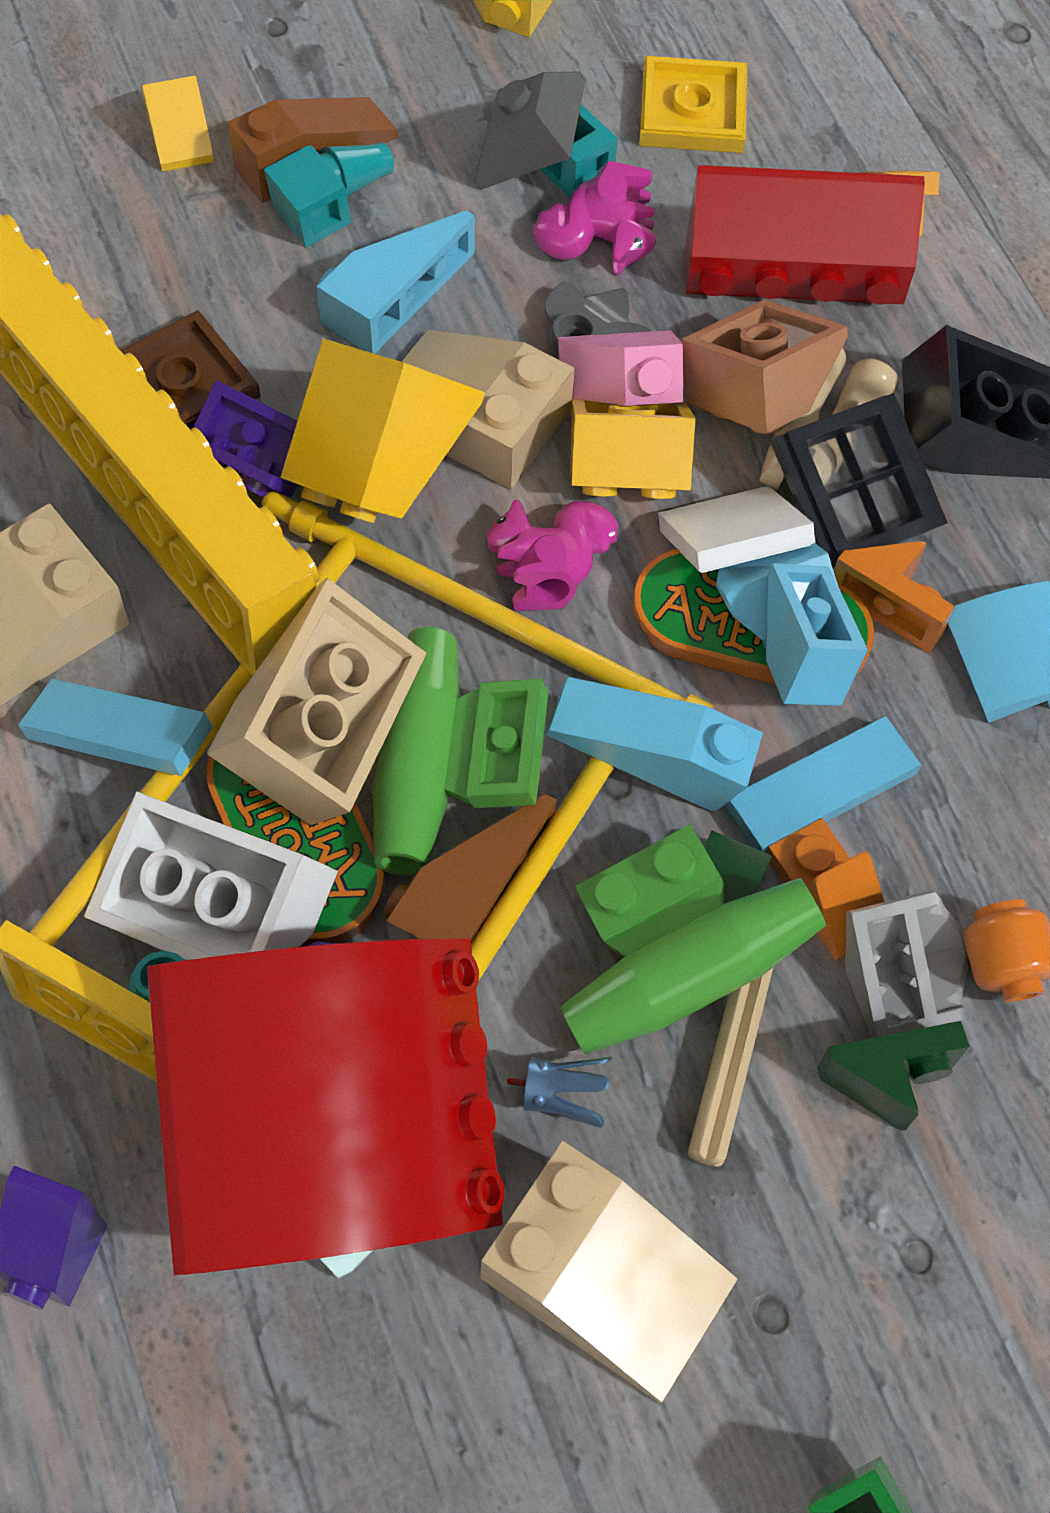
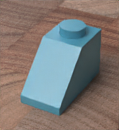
(810, 636)

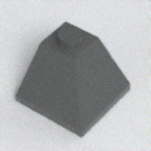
(530, 126)

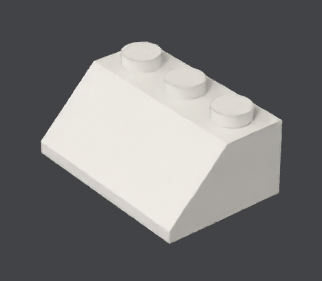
(205, 886)

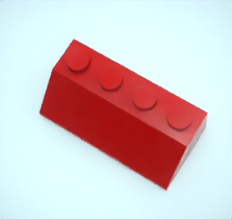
(803, 234)

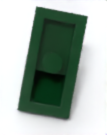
(878, 1068)

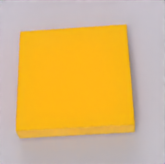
(693, 104)

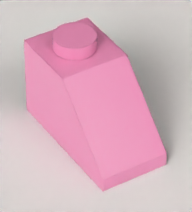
(625, 367)

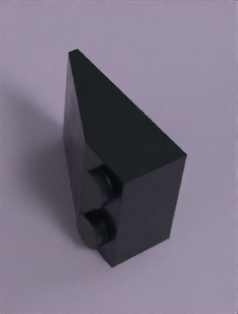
(977, 407)

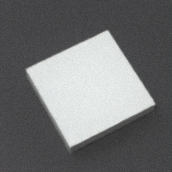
(736, 528)

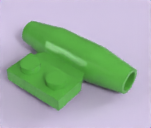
(443, 744)
(678, 939)

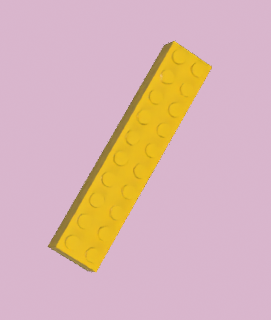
(146, 460)

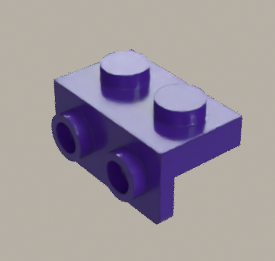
(248, 438)

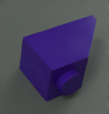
(45, 1239)

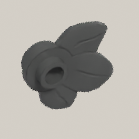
(580, 316)

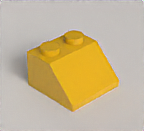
(631, 448)

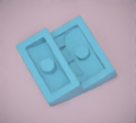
(1006, 647)

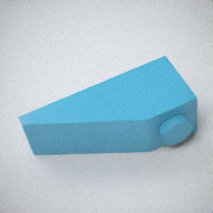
(392, 279)
(658, 740)

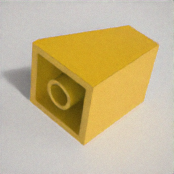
(373, 431)

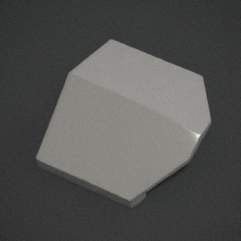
(906, 963)

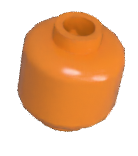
(1009, 949)

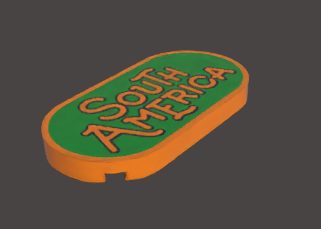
(693, 624)
(336, 842)

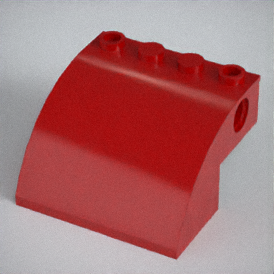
(322, 1101)

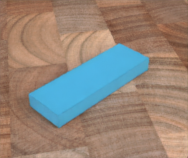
(116, 726)
(824, 784)

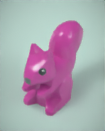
(603, 208)
(550, 559)

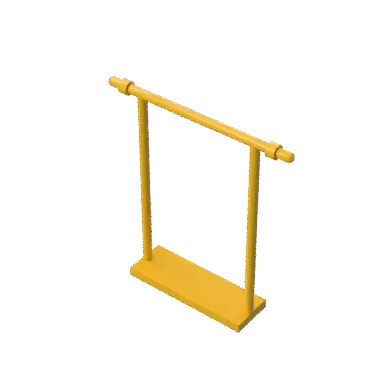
(121, 1020)

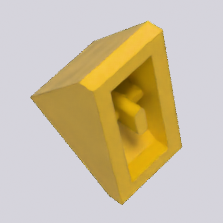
(177, 123)

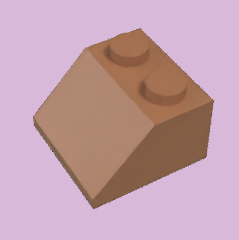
(761, 364)

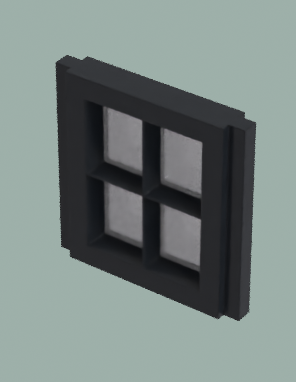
(859, 478)

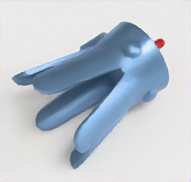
(546, 1080)

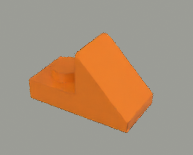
(885, 586)
(830, 876)

